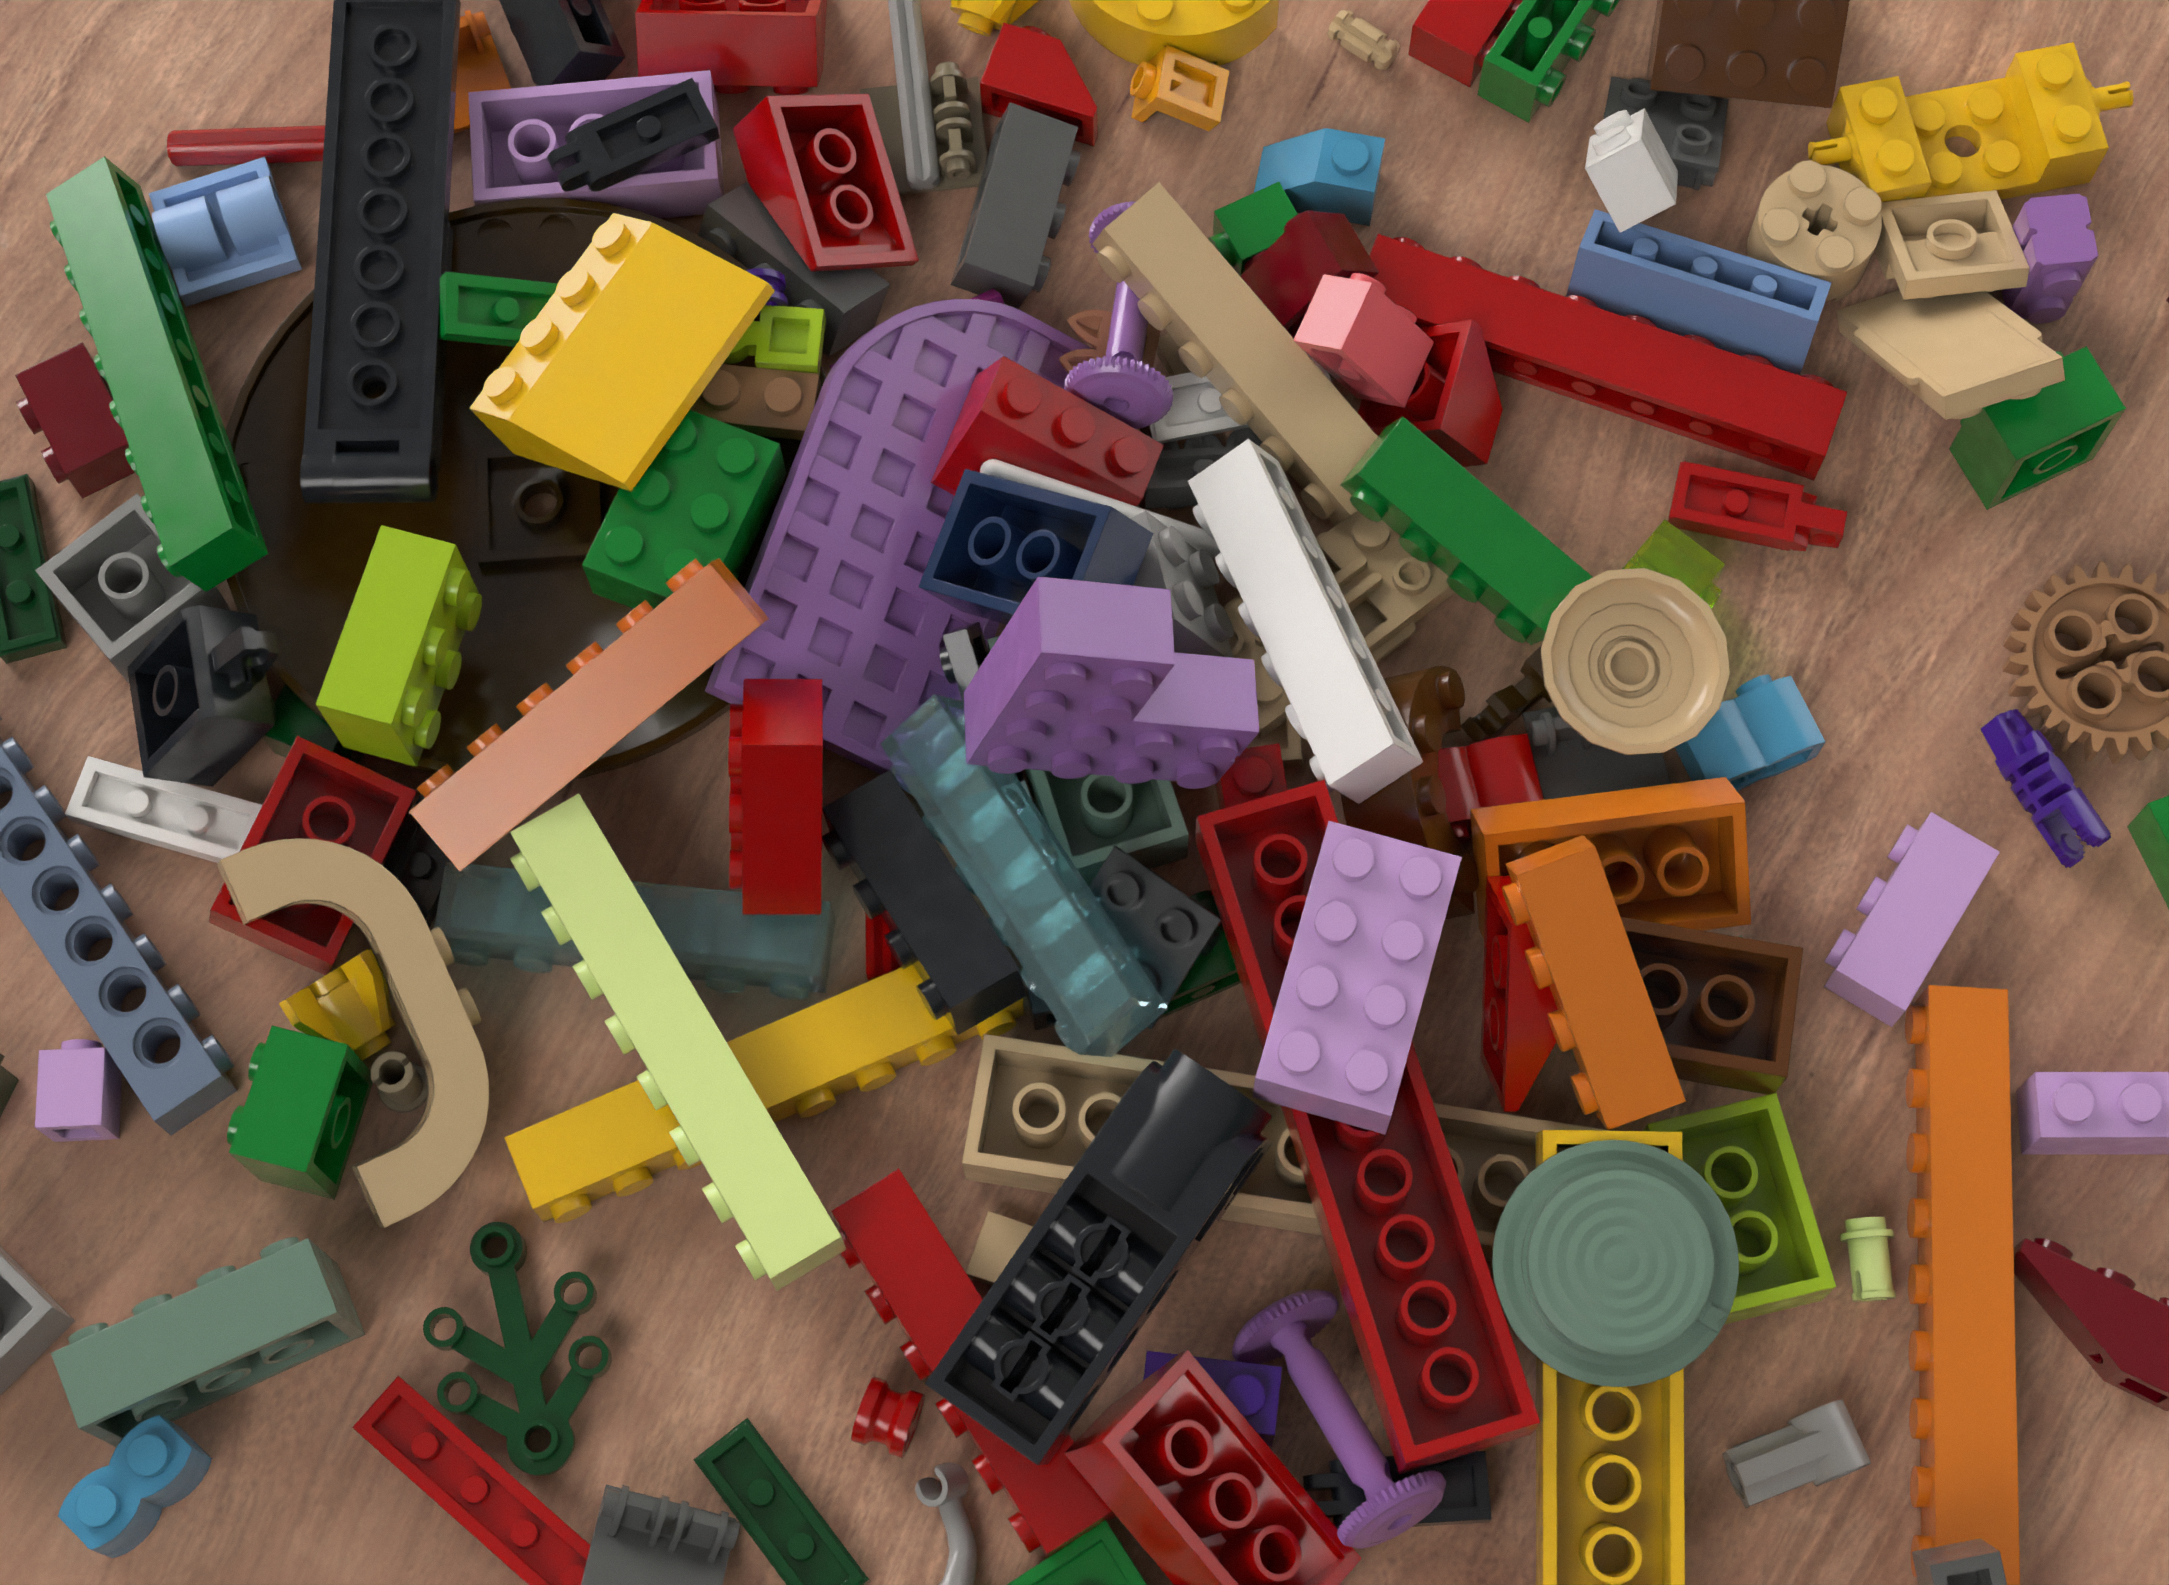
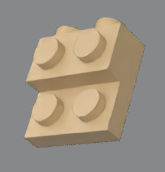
(1950, 245)

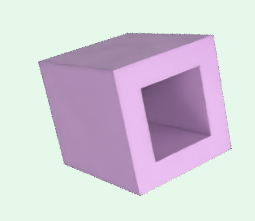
(78, 1092)

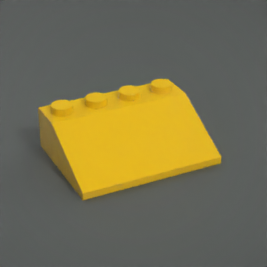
(620, 352)

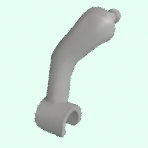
(960, 1536)

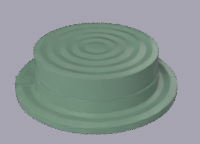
(1615, 1263)

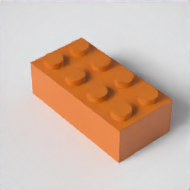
(1666, 849)

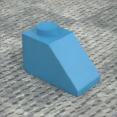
(1326, 172)

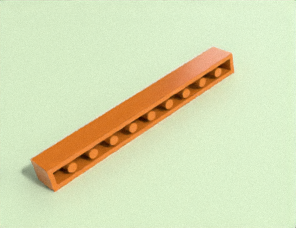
(1963, 1272)

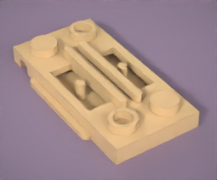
(1953, 349)
(1382, 588)

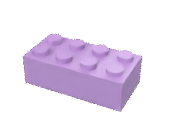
(521, 126)
(1356, 977)

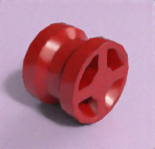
(888, 1417)

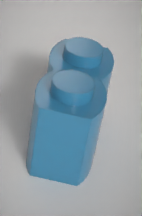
(1754, 735)
(123, 1501)

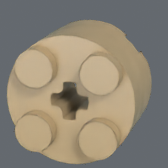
(1818, 225)

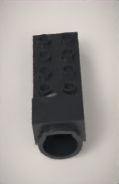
(1103, 1255)

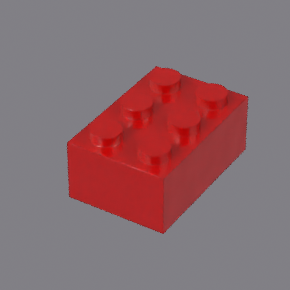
(777, 796)
(327, 801)

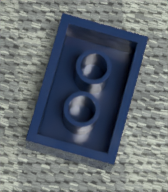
(1012, 532)

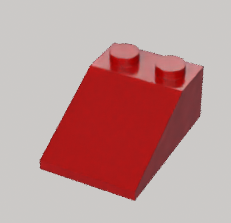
(826, 180)
(1514, 1010)

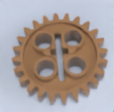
(2088, 613)

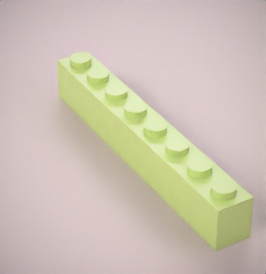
(678, 1043)

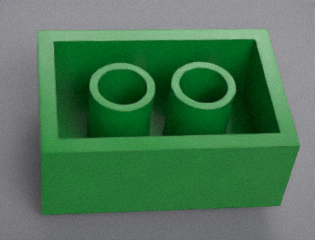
(693, 502)

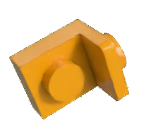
(1180, 88)

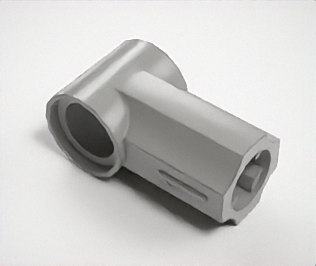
(1810, 1449)

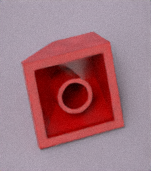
(1453, 396)

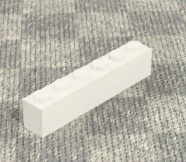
(1303, 624)

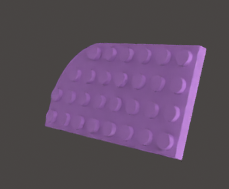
(864, 519)

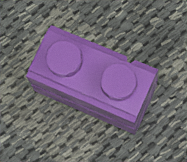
(2058, 252)

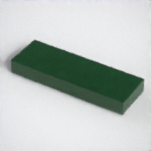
(28, 608)
(776, 1511)

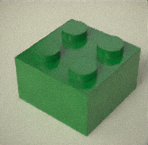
(2038, 437)
(300, 1111)

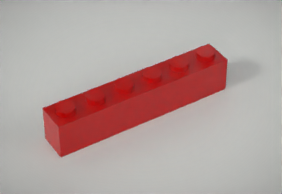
(932, 1301)

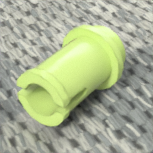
(1869, 1258)

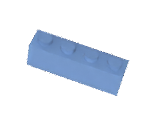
(1700, 290)

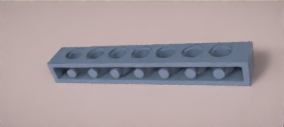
(172, 1090)

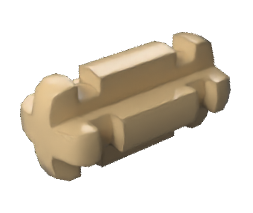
(1363, 40)

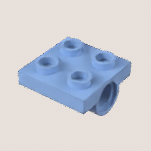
(224, 231)

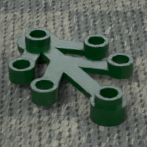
(523, 1358)

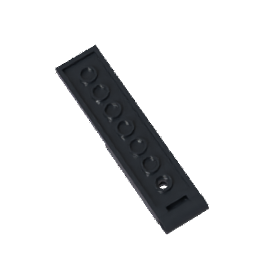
(382, 255)

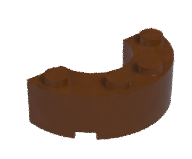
(1416, 802)

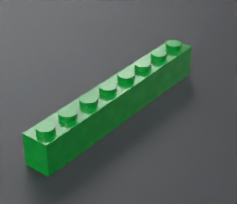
(155, 377)

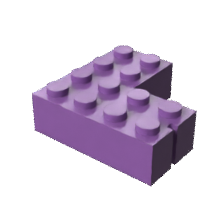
(1096, 689)

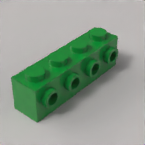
(1534, 50)
(1463, 530)

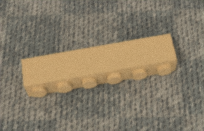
(1238, 347)

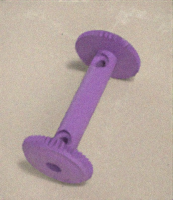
(1120, 379)
(1287, 1331)

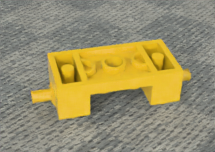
(2027, 129)

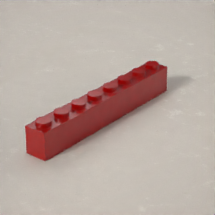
(1620, 360)

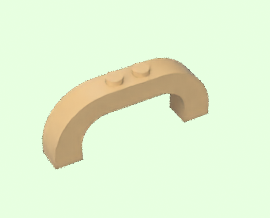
(416, 972)

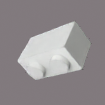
(1631, 168)

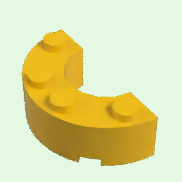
(1204, 28)

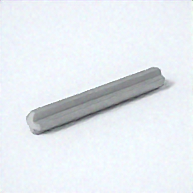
(914, 94)

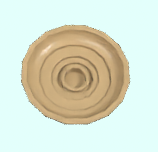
(1635, 661)

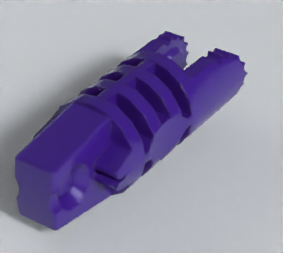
(2044, 787)

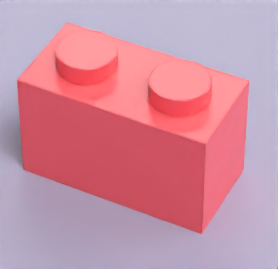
(1364, 339)

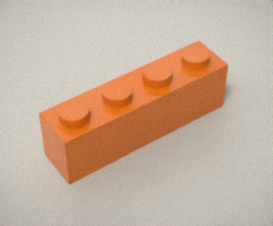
(1594, 983)

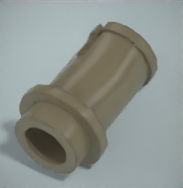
(409, 1092)

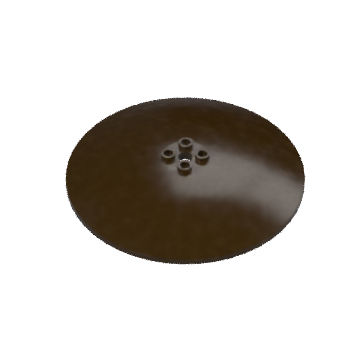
(525, 567)

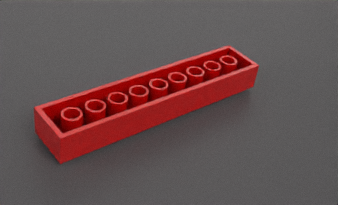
(1382, 1201)

